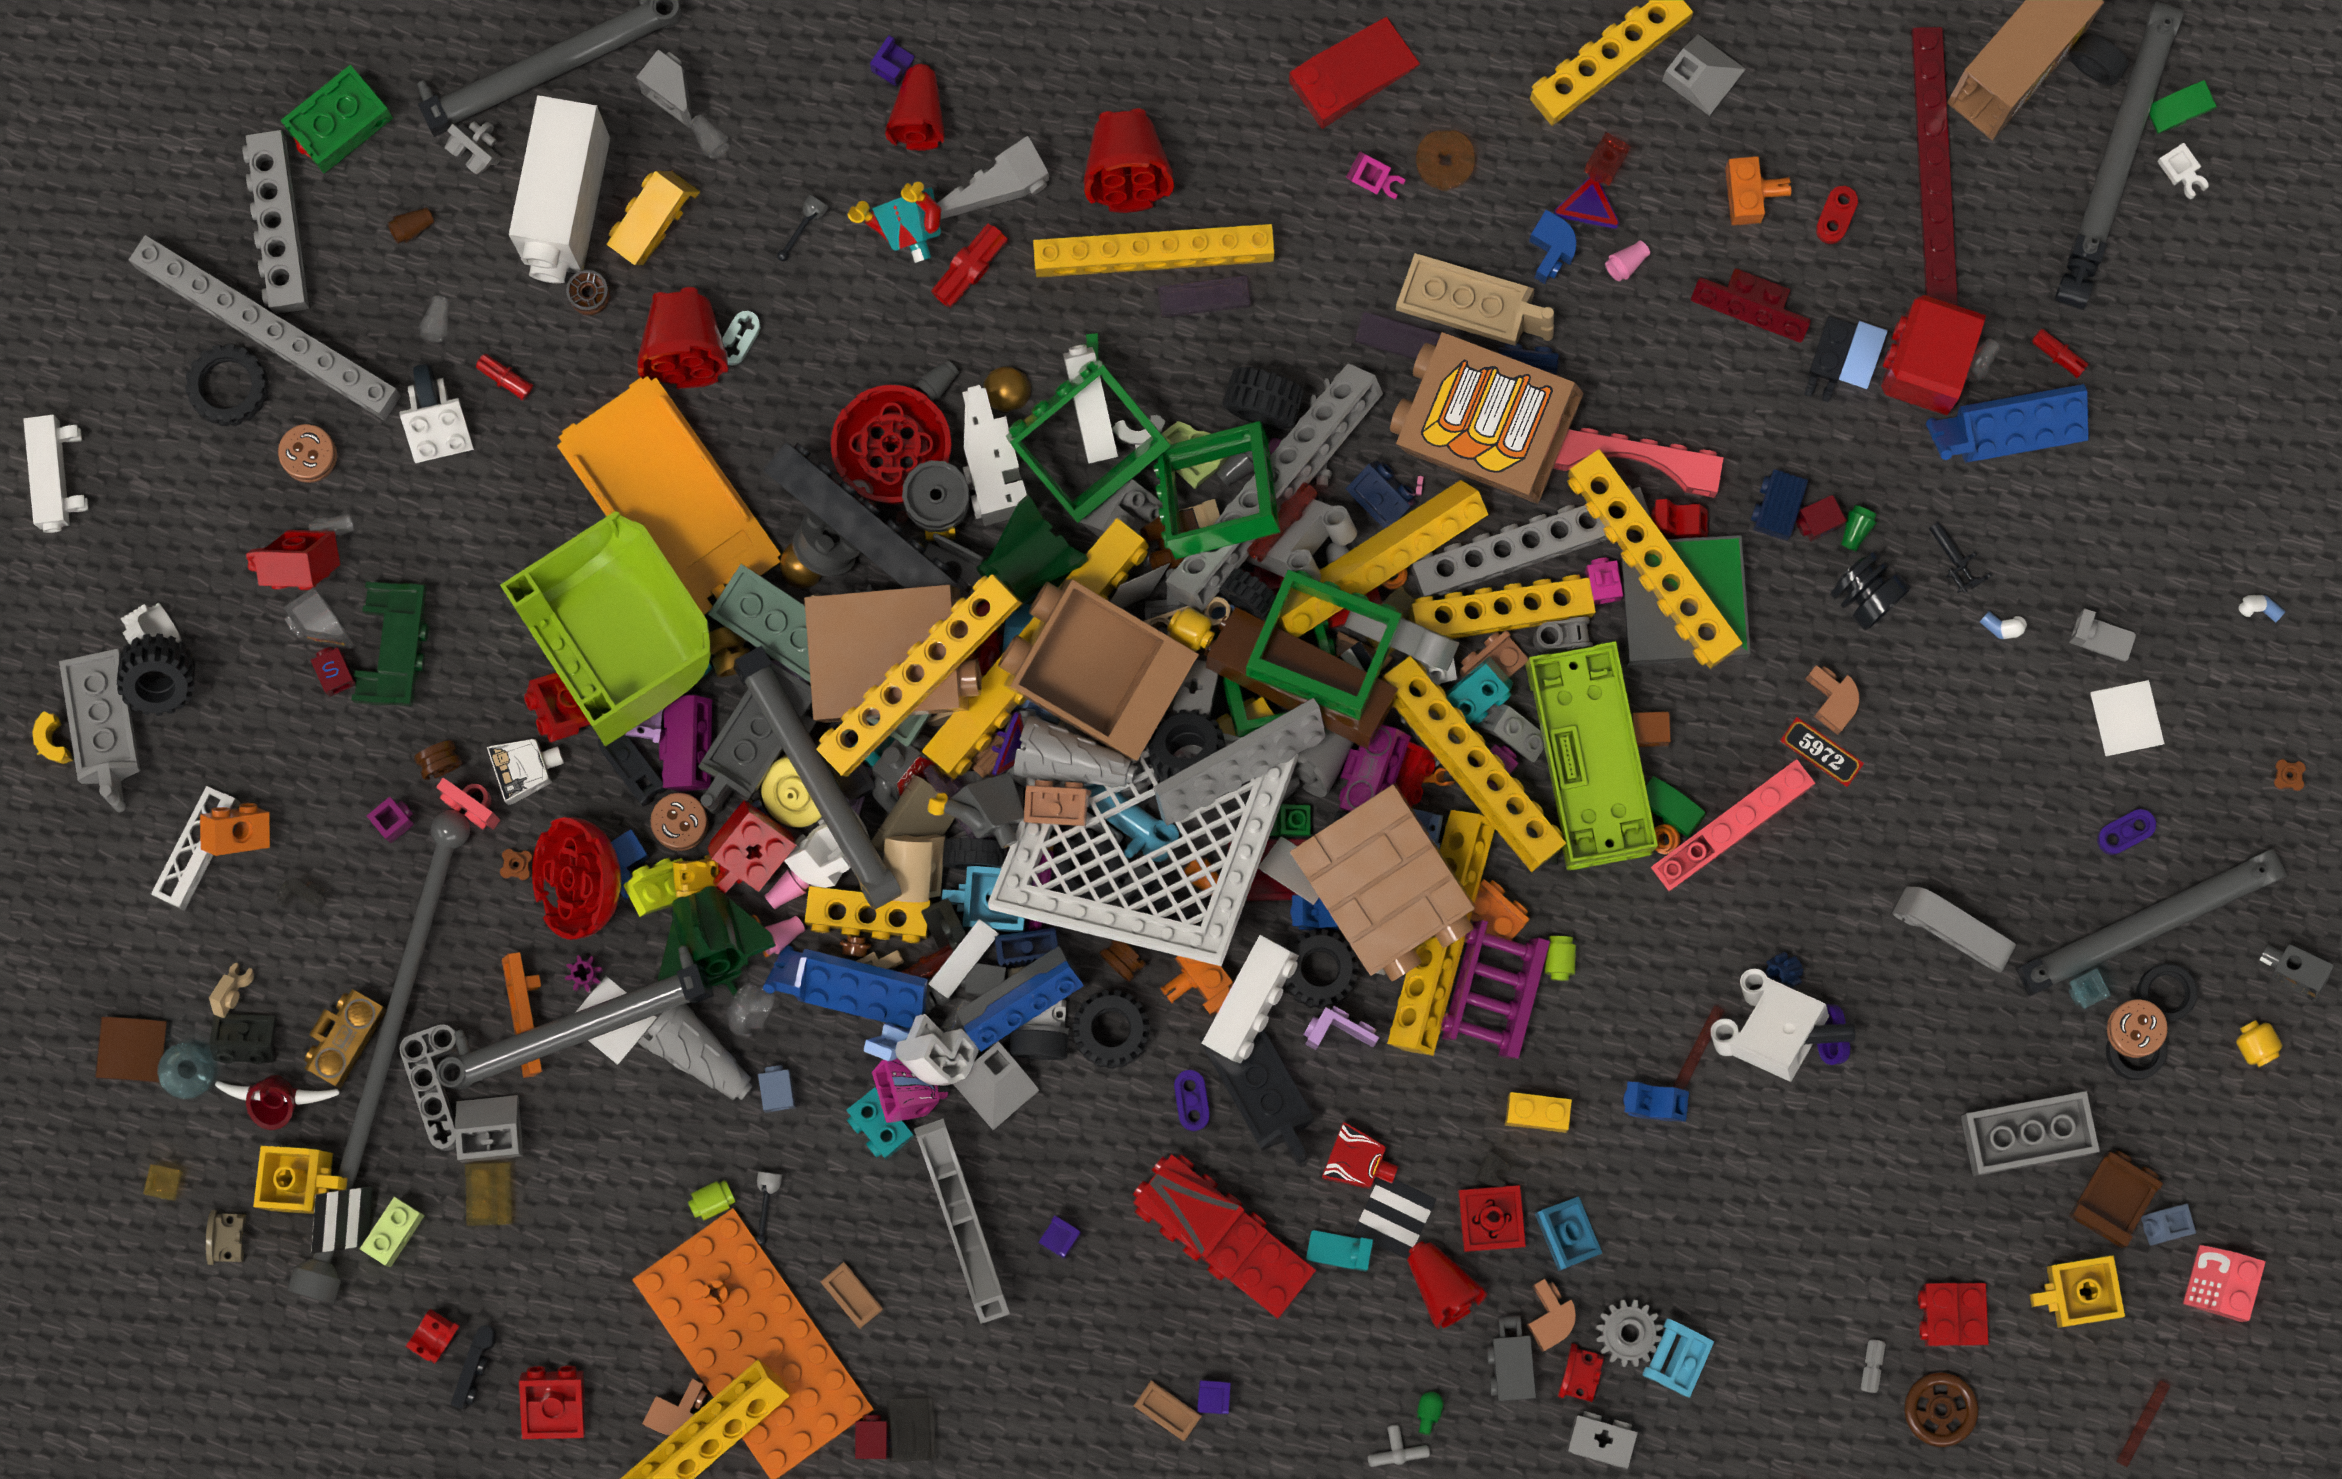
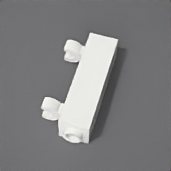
(1091, 408)
(47, 472)

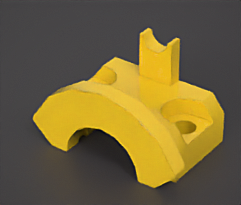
(42, 738)
(693, 876)

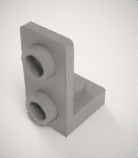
(2101, 636)
(1513, 730)

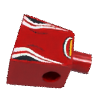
(1357, 1160)

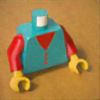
(905, 220)

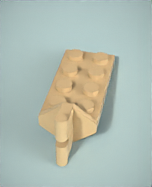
(1472, 301)

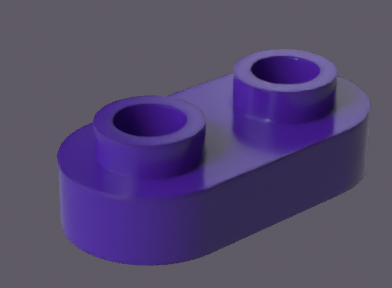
(2125, 832)
(1828, 1051)
(1191, 1101)

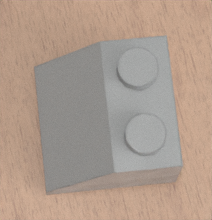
(666, 85)

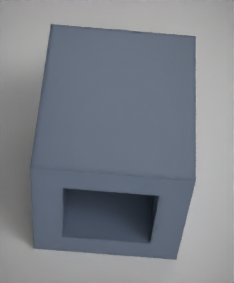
(776, 1089)

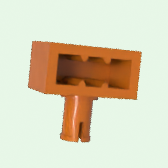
(1749, 190)
(1206, 977)

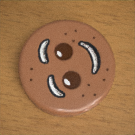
(307, 453)
(679, 822)
(2137, 1028)

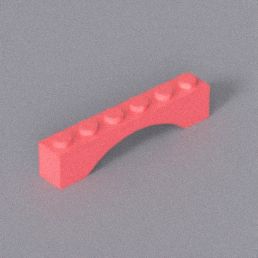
(1692, 471)

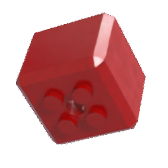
(1931, 354)

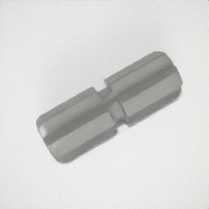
(1874, 1359)

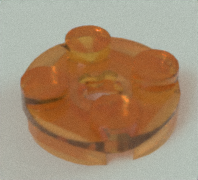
(1445, 143)

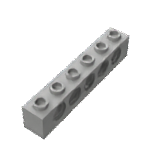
(293, 294)

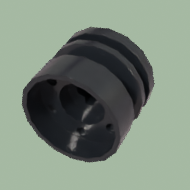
(1870, 590)

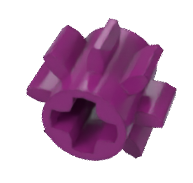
(591, 978)

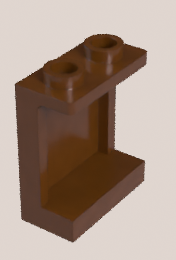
(2116, 1198)

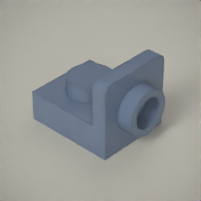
(2168, 1224)

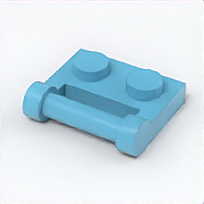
(1686, 1361)

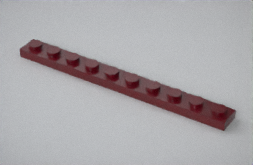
(1934, 164)

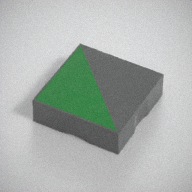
(1718, 569)

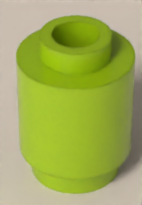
(1560, 958)
(711, 1200)

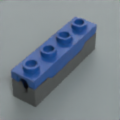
(1019, 998)

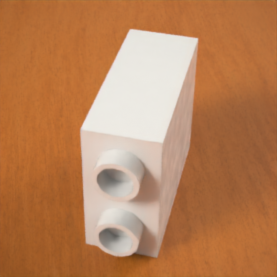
(559, 187)

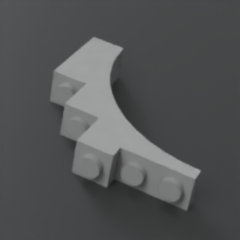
(962, 1221)

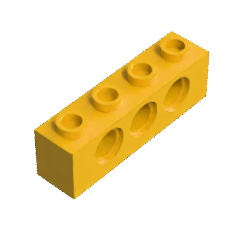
(823, 899)

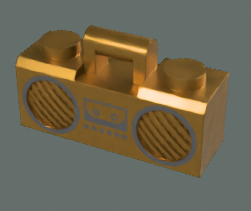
(346, 1041)

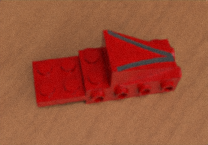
(1221, 1234)

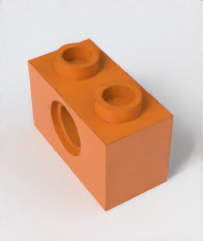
(251, 830)

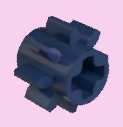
(1785, 970)

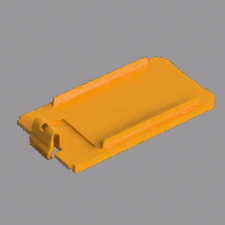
(656, 471)

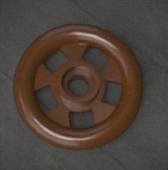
(1955, 1387)

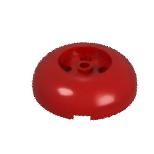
(891, 410)
(585, 874)

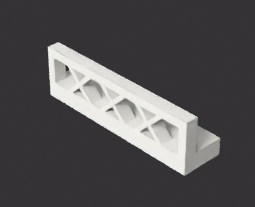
(198, 862)

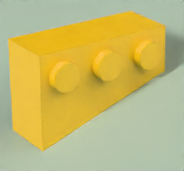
(650, 215)

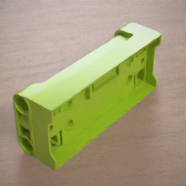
(1592, 756)

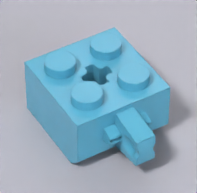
(973, 901)

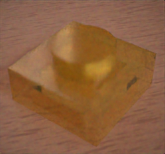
(162, 1182)

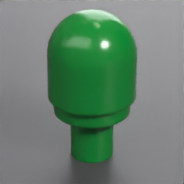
(1429, 1411)

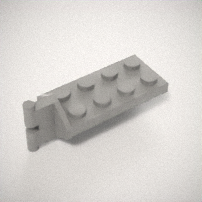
(99, 724)

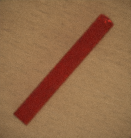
(1698, 1049)
(2143, 1424)

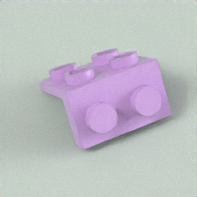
(1338, 1018)

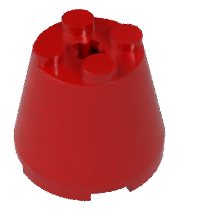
(1126, 163)
(682, 341)

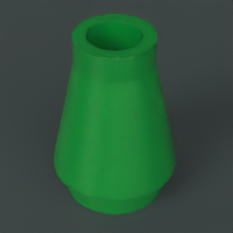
(1858, 525)

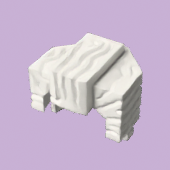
(149, 621)

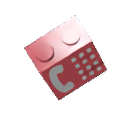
(2224, 1283)

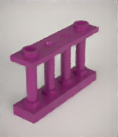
(1523, 982)

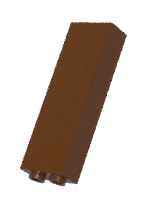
(1233, 649)

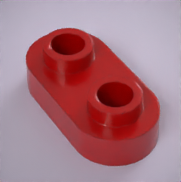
(1836, 213)

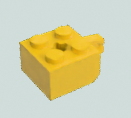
(292, 1178)
(2064, 1292)

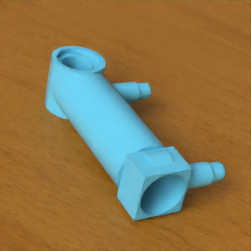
(1139, 825)

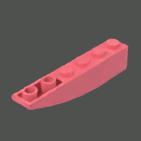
(1733, 825)

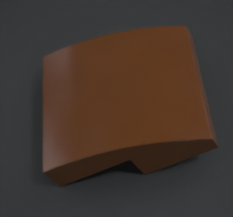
(130, 1049)

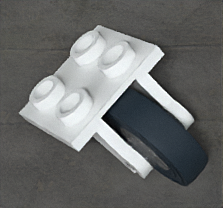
(439, 425)

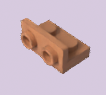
(1501, 650)
(1055, 804)

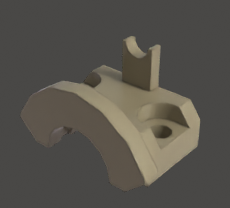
(224, 1237)

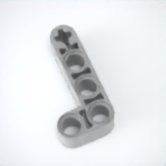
(1410, 638)
(1954, 926)
(435, 1089)

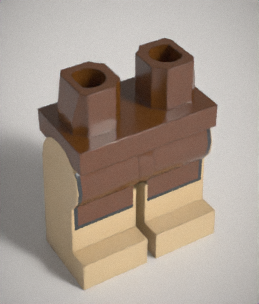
(1190, 519)

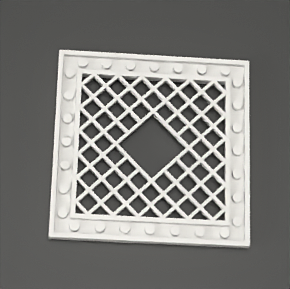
(1205, 943)

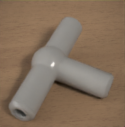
(1398, 1454)

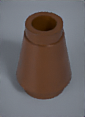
(409, 224)

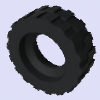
(966, 852)

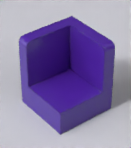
(891, 61)
(1059, 1237)
(1214, 1397)

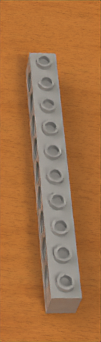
(265, 328)
(1293, 462)

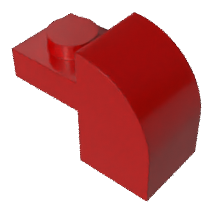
(1680, 520)

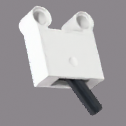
(1779, 1028)

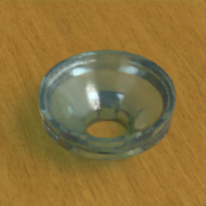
(173, 1082)

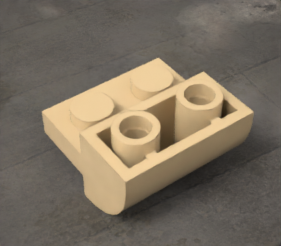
(915, 865)

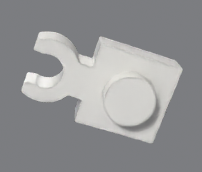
(2181, 166)

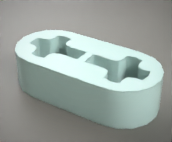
(746, 340)

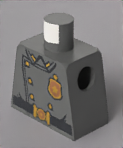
(2311, 971)

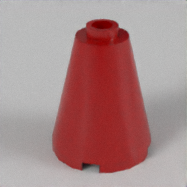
(917, 111)
(1443, 1285)

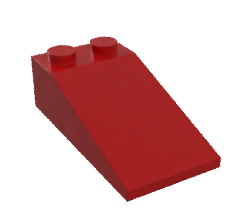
(1352, 71)

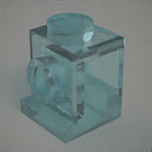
(2088, 989)

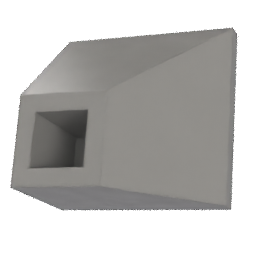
(1702, 74)
(1129, 504)
(996, 1086)

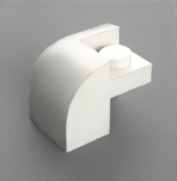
(818, 857)
(936, 1055)

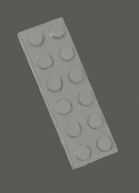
(1240, 762)

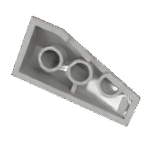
(1012, 177)

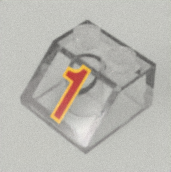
(316, 621)

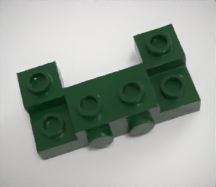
(400, 644)

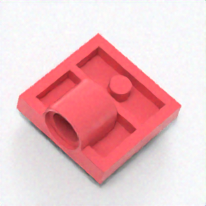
(476, 812)

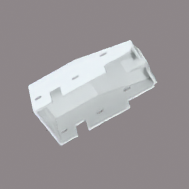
(989, 460)

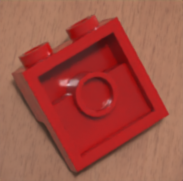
(555, 707)
(1415, 766)
(1953, 1314)
(552, 1403)

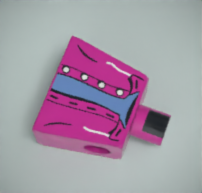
(904, 1094)

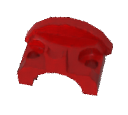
(432, 1336)
(1581, 1374)

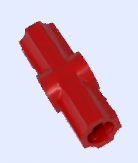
(969, 265)

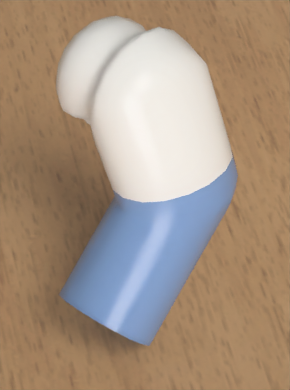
(2263, 604)
(2004, 629)

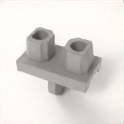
(463, 138)

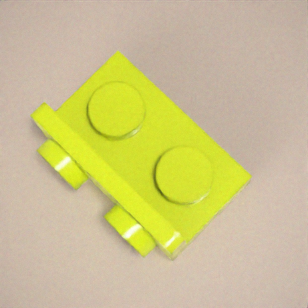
(652, 888)

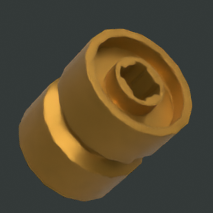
(721, 644)

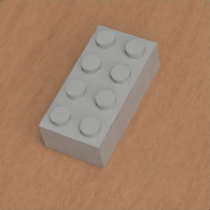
(2030, 1133)

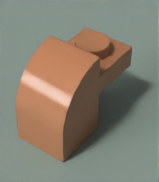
(1842, 698)
(1557, 1322)
(668, 1417)

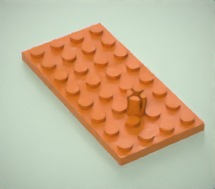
(733, 1308)

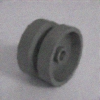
(936, 514)

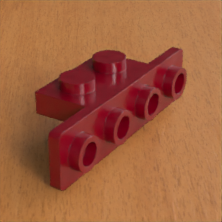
(1753, 302)

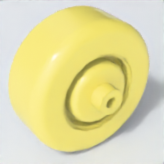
(787, 796)

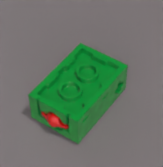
(336, 119)

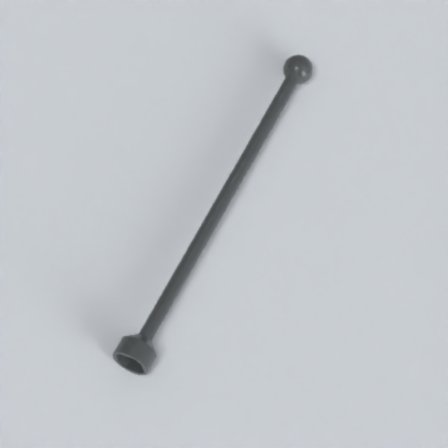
(449, 831)

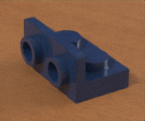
(1382, 494)

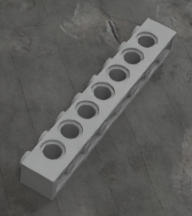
(1520, 557)

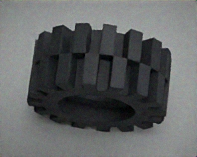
(1248, 593)

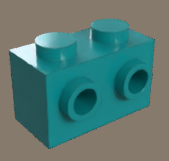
(1480, 690)
(868, 1117)

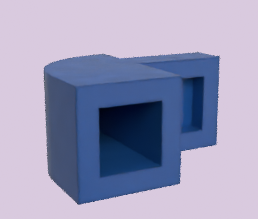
(1558, 240)
(630, 855)
(1311, 916)
(1656, 1102)

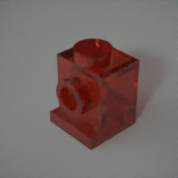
(1612, 150)

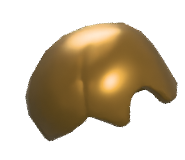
(1007, 389)
(795, 572)

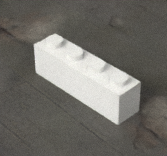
(1251, 999)

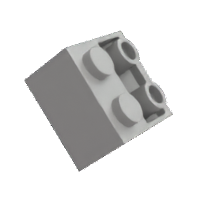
(488, 1129)

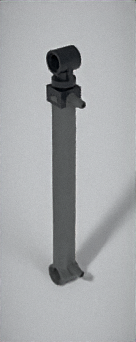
(2119, 155)

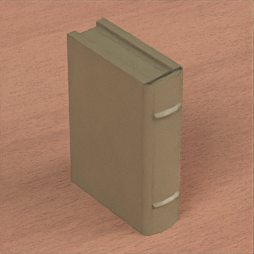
(911, 815)

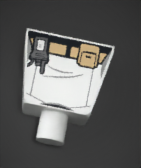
(522, 767)

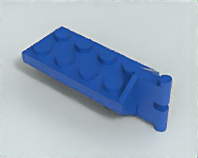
(2013, 425)
(848, 986)

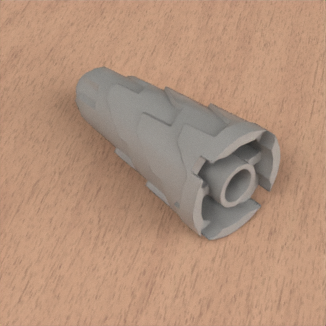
(1056, 754)
(695, 1050)

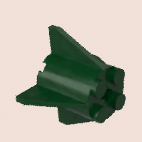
(1030, 554)
(716, 935)

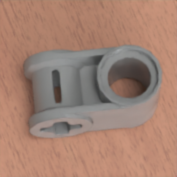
(1569, 635)

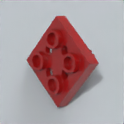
(1506, 1200)

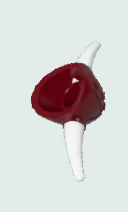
(273, 1100)

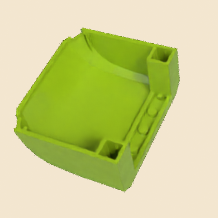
(614, 624)

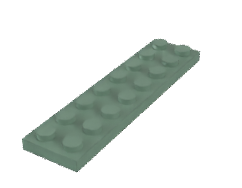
(778, 624)

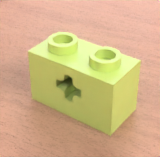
(392, 1232)

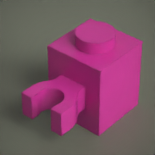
(1372, 175)
(1604, 581)

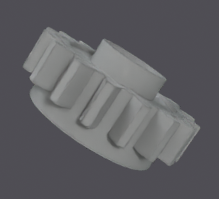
(1612, 1336)

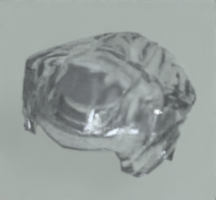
(749, 1009)

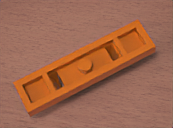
(517, 989)

